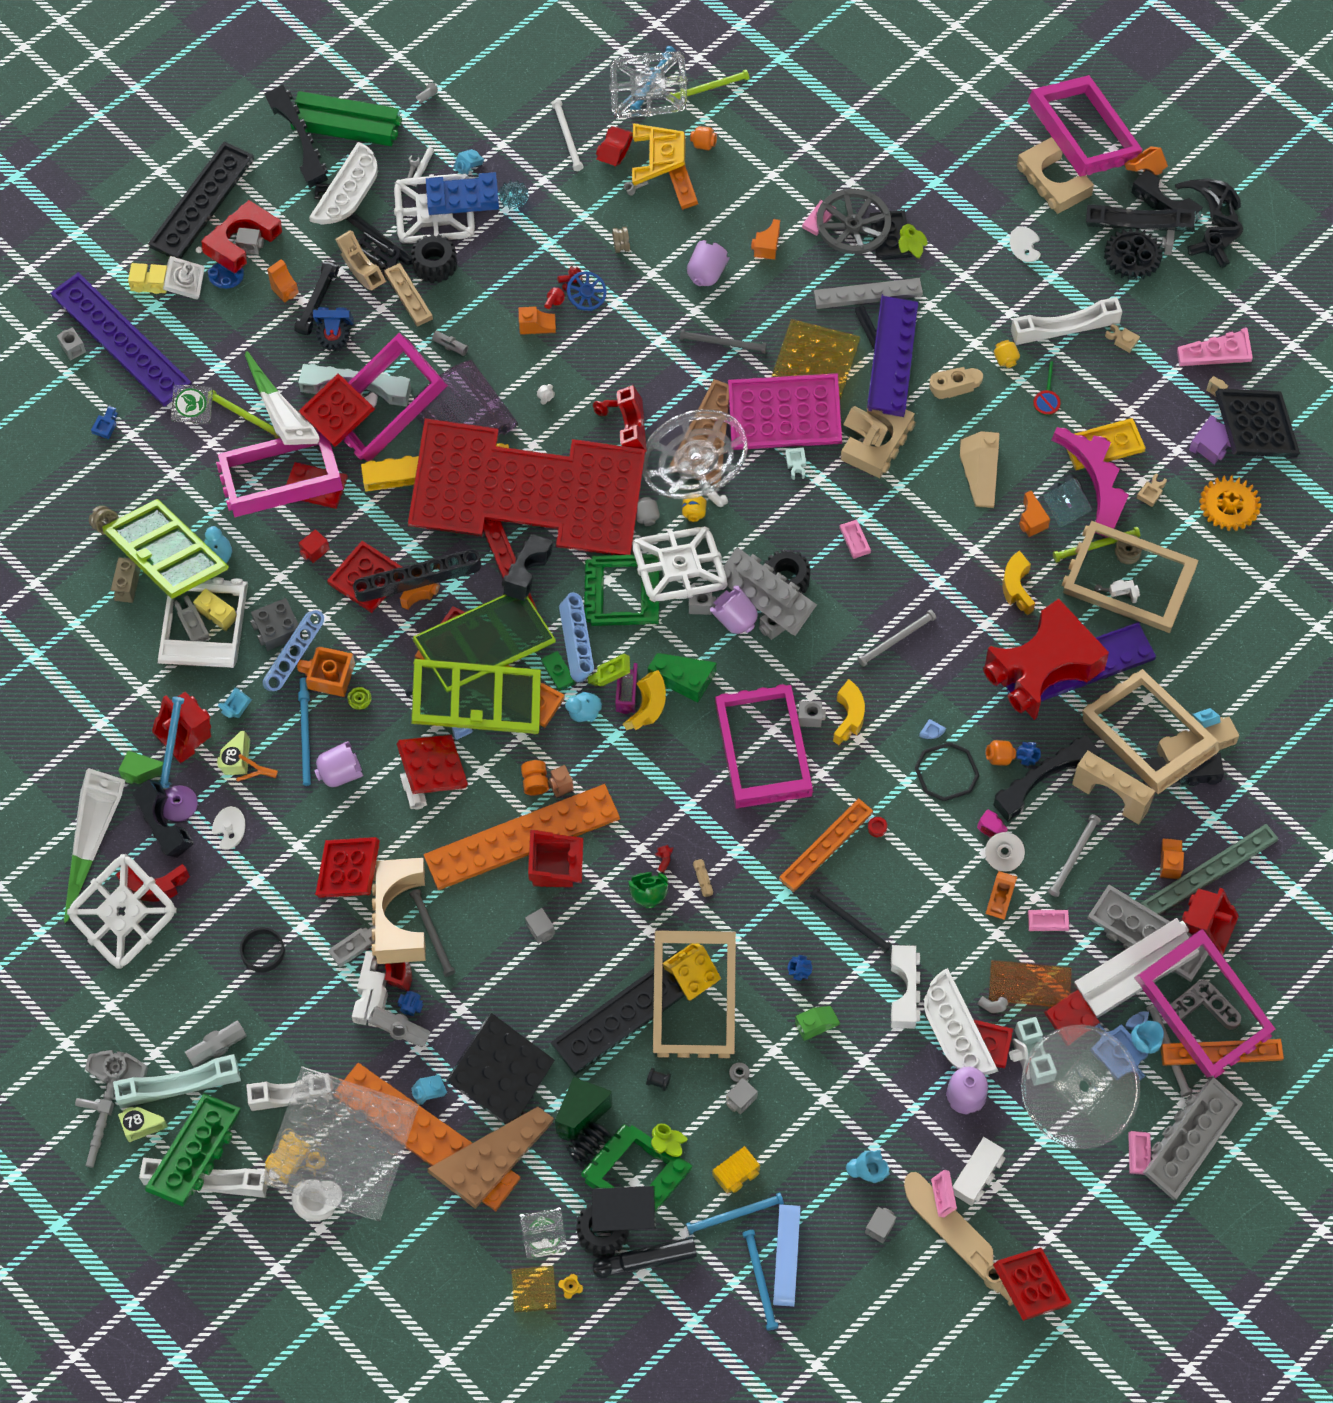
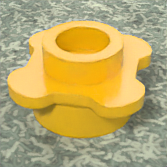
(571, 1280)

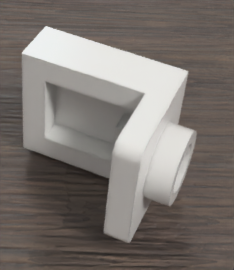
(1120, 588)

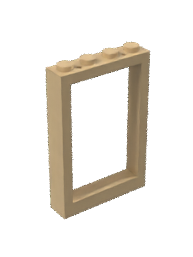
(1163, 623)
(1175, 769)
(695, 937)

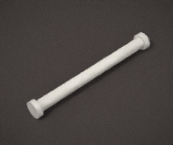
(577, 165)

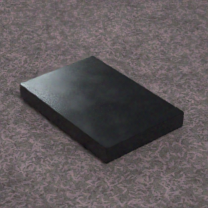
(890, 247)
(623, 1208)

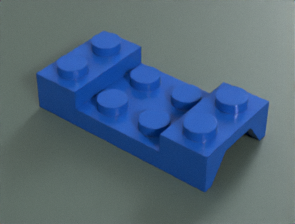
(462, 194)

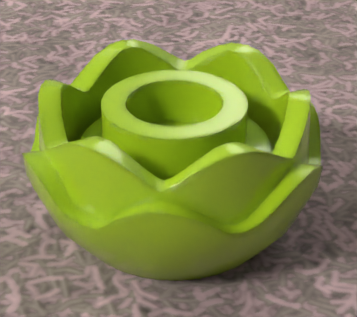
(357, 693)

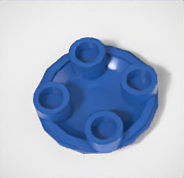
(223, 277)

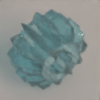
(513, 194)

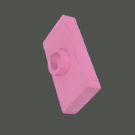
(810, 223)
(855, 539)
(1048, 920)
(1139, 1151)
(943, 1193)

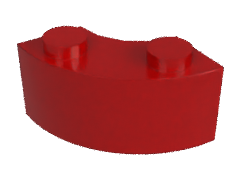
(614, 146)
(399, 975)

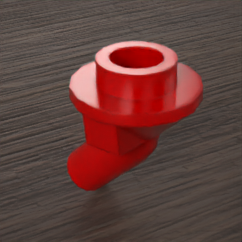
(565, 278)
(555, 297)
(601, 408)
(664, 853)

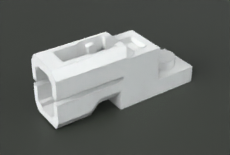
(372, 988)

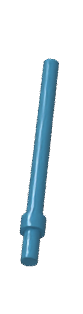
(303, 698)

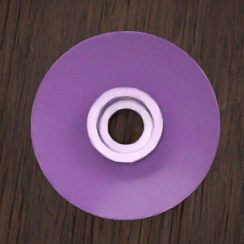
(182, 810)

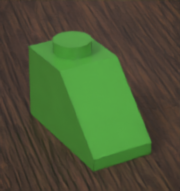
(139, 768)
(816, 1021)

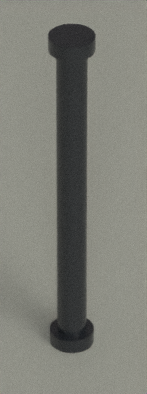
(851, 920)

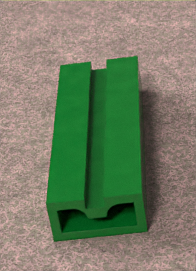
(348, 118)

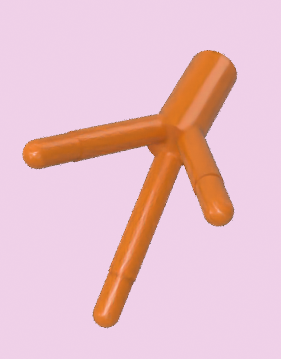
(261, 770)

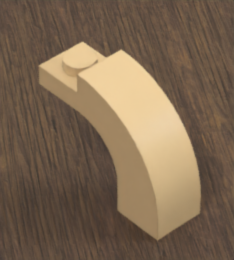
(361, 267)
(867, 426)

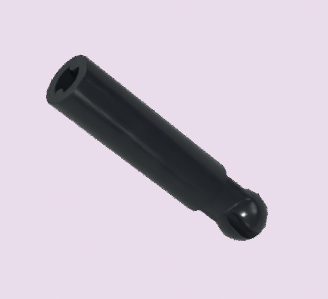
(645, 1257)

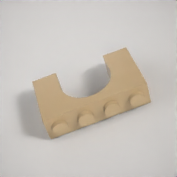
(1058, 195)
(877, 459)
(1136, 795)

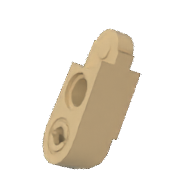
(943, 383)

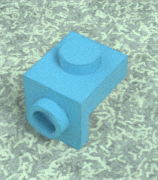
(467, 160)
(235, 704)
(1207, 717)
(428, 1088)

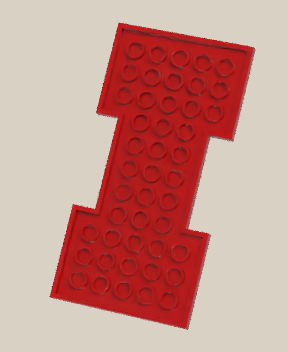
(471, 479)

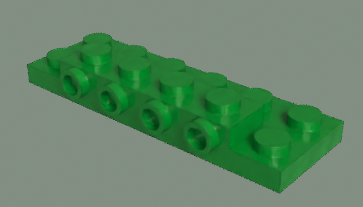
(194, 1150)

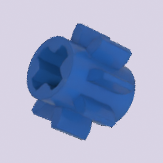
(1028, 753)
(800, 967)
(410, 1003)

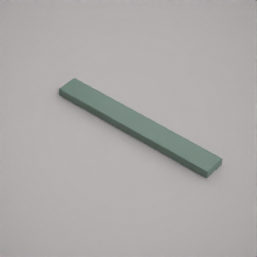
(1211, 870)

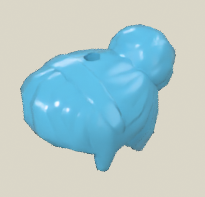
(215, 538)
(581, 710)
(1148, 1036)
(869, 1160)

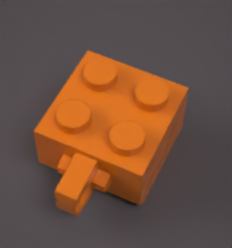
(328, 671)

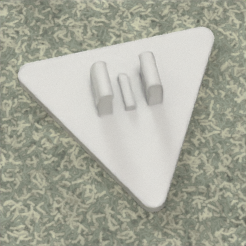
(1020, 1052)

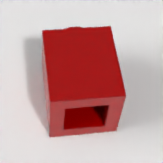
(313, 546)

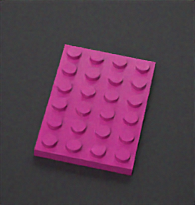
(786, 410)

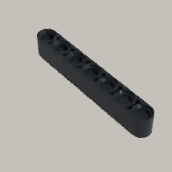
(408, 572)

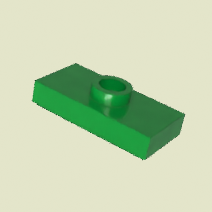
(557, 671)

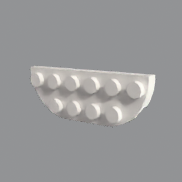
(347, 187)
(955, 1026)

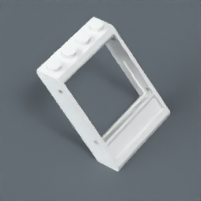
(204, 653)

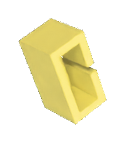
(144, 281)
(220, 612)

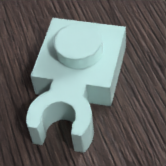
(796, 461)

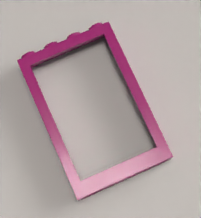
(1084, 166)
(371, 371)
(280, 495)
(772, 792)
(1146, 978)

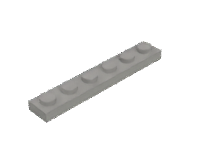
(867, 293)

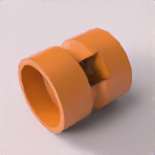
(535, 777)

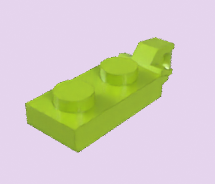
(611, 671)

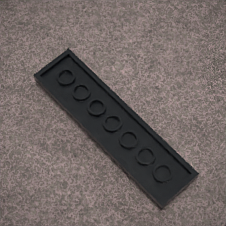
(201, 201)
(615, 1020)

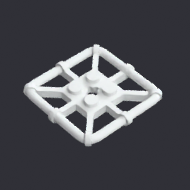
(423, 216)
(672, 571)
(109, 911)

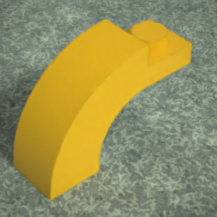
(1013, 591)
(653, 701)
(853, 702)

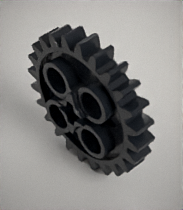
(1145, 249)

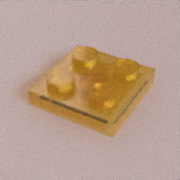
(533, 1289)

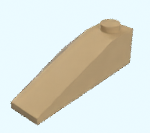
(980, 461)

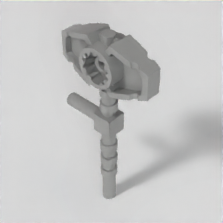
(108, 1068)

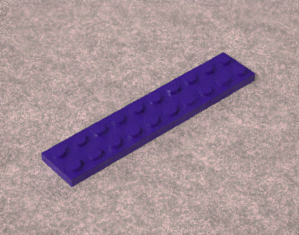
(119, 338)

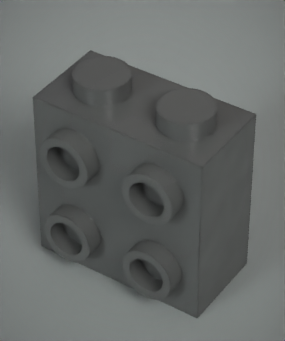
(274, 624)

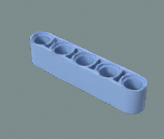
(576, 637)
(302, 645)
(786, 1255)

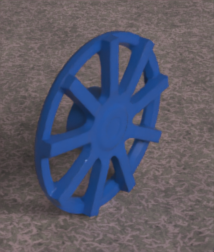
(586, 291)

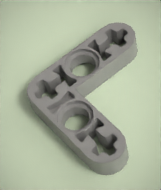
(1201, 998)

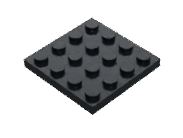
(1257, 423)
(500, 1070)

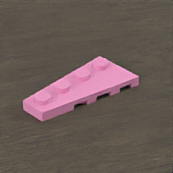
(1220, 350)

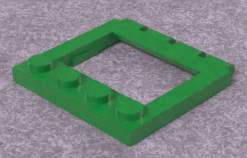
(595, 586)
(664, 1183)

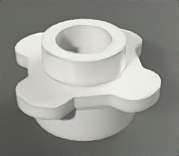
(545, 393)

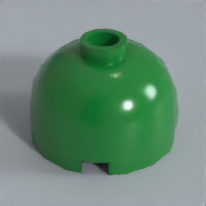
(648, 889)

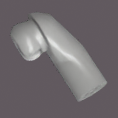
(993, 1007)

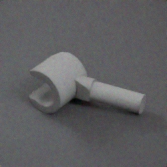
(413, 165)
(627, 185)

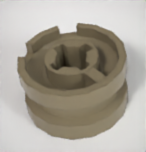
(621, 239)
(97, 519)
(1125, 556)

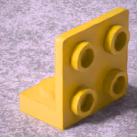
(693, 970)

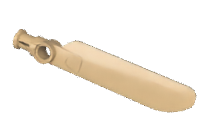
(955, 1232)

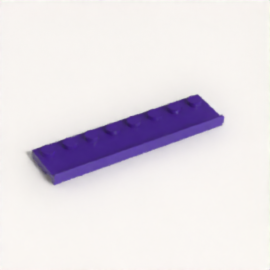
(892, 356)
(1126, 650)

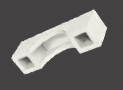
(904, 964)
(269, 1095)

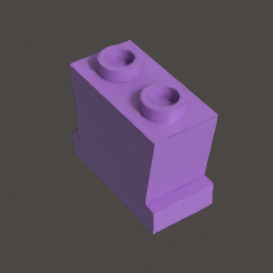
(1211, 440)

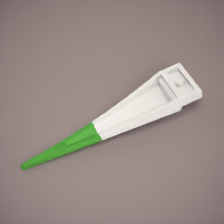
(285, 419)
(96, 807)

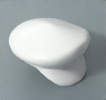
(311, 1209)

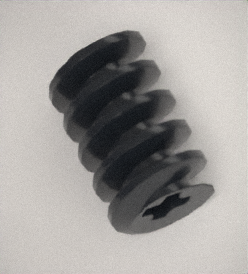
(587, 1142)

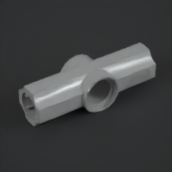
(408, 1032)
(215, 1044)

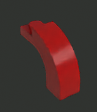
(166, 883)

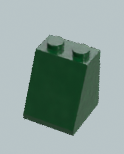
(581, 1105)

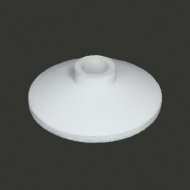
(1002, 861)

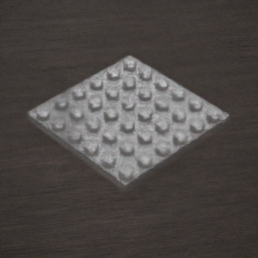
(340, 1144)

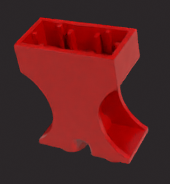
(1057, 653)

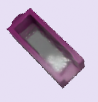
(626, 692)

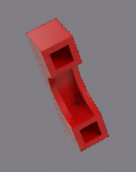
(632, 412)

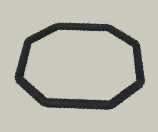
(954, 795)

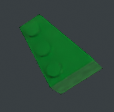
(683, 674)

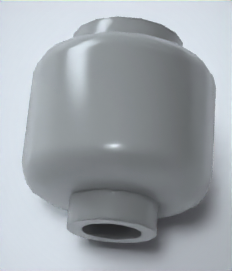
(647, 511)

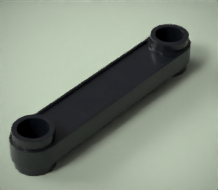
(328, 271)

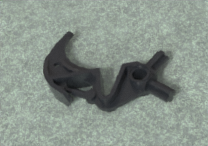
(1229, 228)

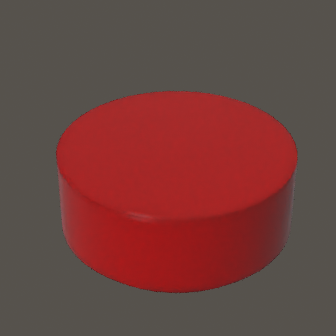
(877, 826)

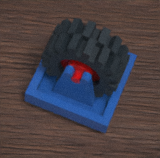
(333, 327)

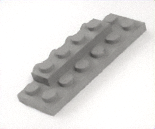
(768, 591)
(1131, 922)
(1191, 1137)

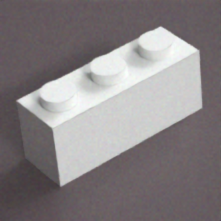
(978, 1171)

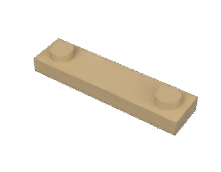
(408, 294)

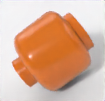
(703, 138)
(1000, 752)

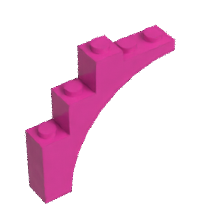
(1103, 474)

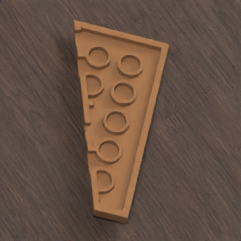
(715, 399)
(483, 1164)

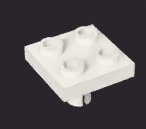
(183, 277)

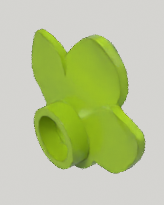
(912, 240)
(667, 1140)

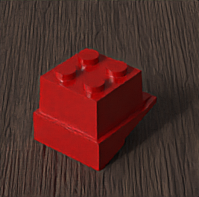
(192, 726)
(554, 859)
(1213, 915)

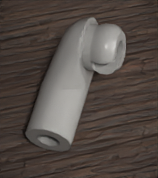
(429, 92)

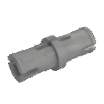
(442, 338)

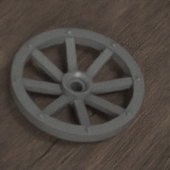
(853, 222)

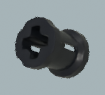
(658, 1079)

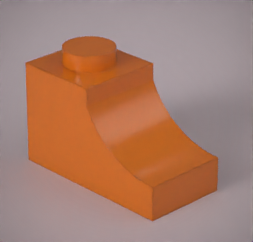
(1150, 159)
(766, 241)
(282, 281)
(535, 322)
(1034, 518)
(409, 597)
(1171, 859)
(1001, 895)

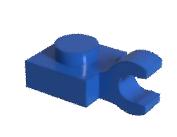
(105, 425)

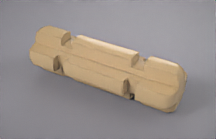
(703, 878)

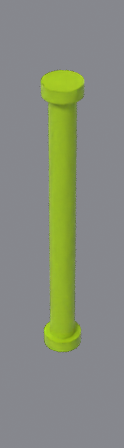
(711, 85)
(260, 423)
(1094, 545)

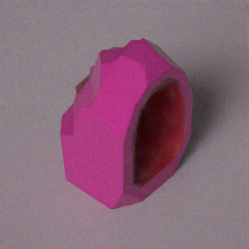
(991, 824)

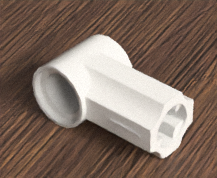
(416, 801)

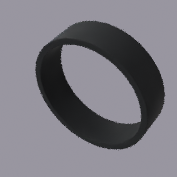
(262, 930)

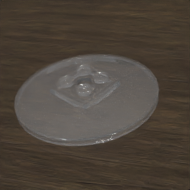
(1053, 1086)

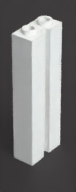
(1115, 980)

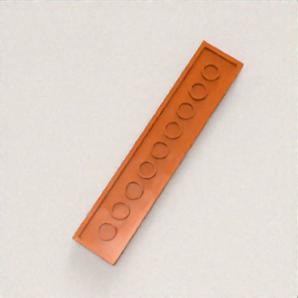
(512, 839)
(430, 1136)

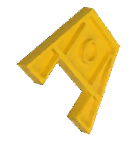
(666, 151)

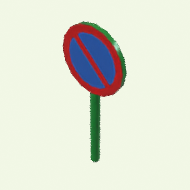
(1047, 401)

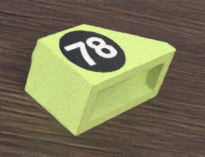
(229, 756)
(140, 1123)

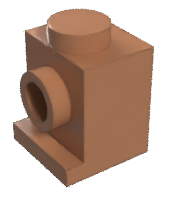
(560, 781)

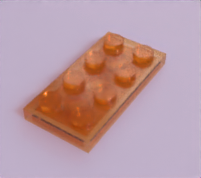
(1029, 983)

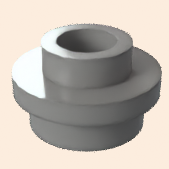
(734, 1076)

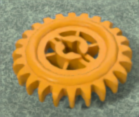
(1231, 493)

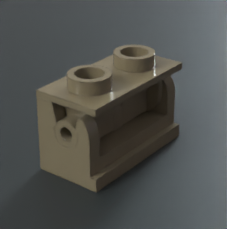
(125, 580)

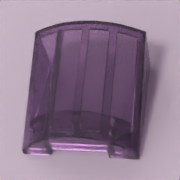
(468, 401)

